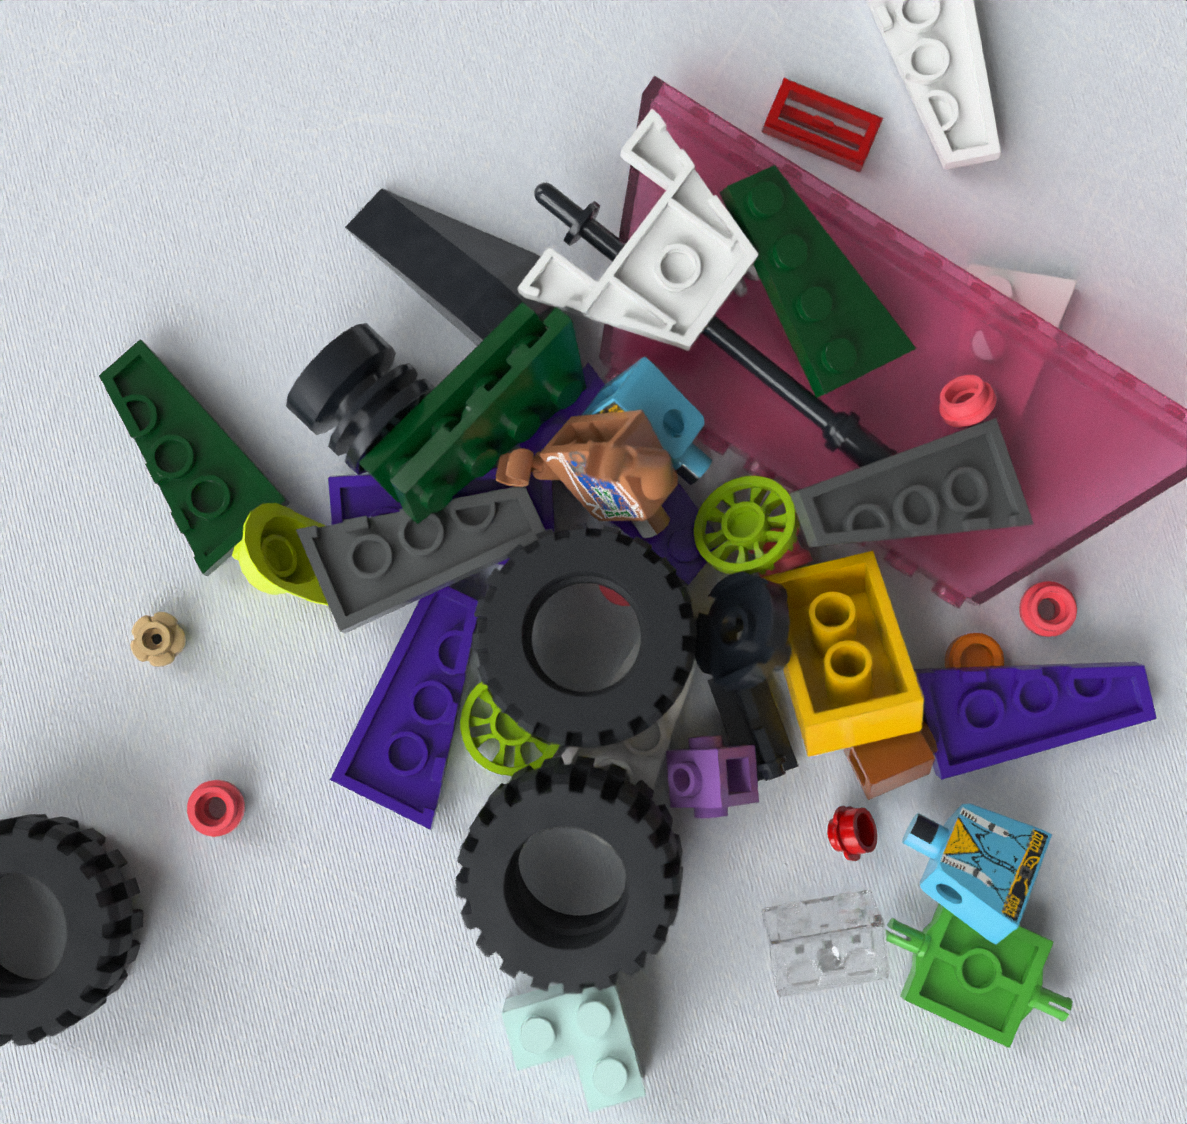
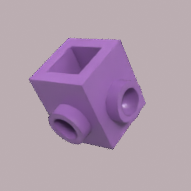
(700, 776)

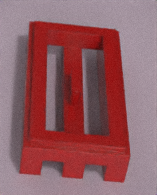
(815, 143)

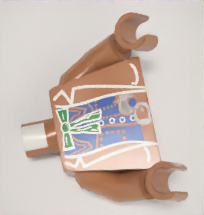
(607, 464)

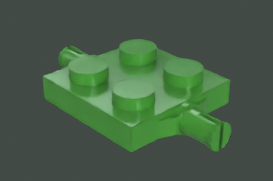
(974, 980)

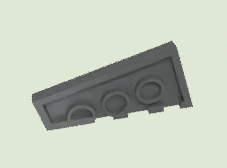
(926, 491)
(392, 561)

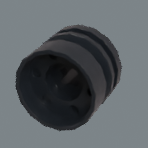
(353, 390)

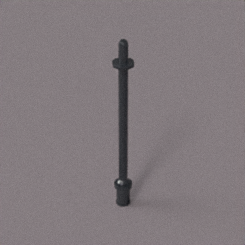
(838, 428)

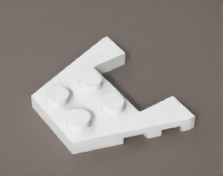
(672, 267)

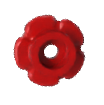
(852, 832)

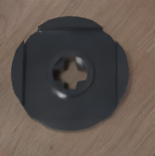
(763, 615)

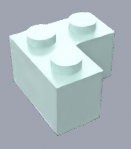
(587, 1024)

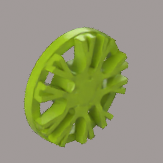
(746, 526)
(504, 730)

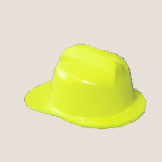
(274, 554)

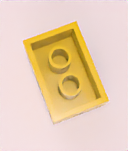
(847, 656)

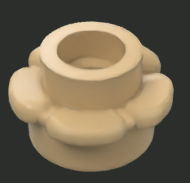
(172, 639)

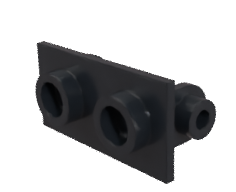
(754, 720)

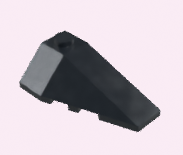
(448, 263)

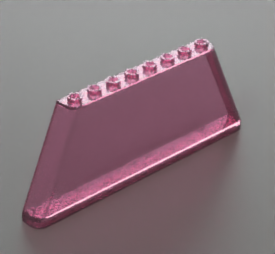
(1074, 423)

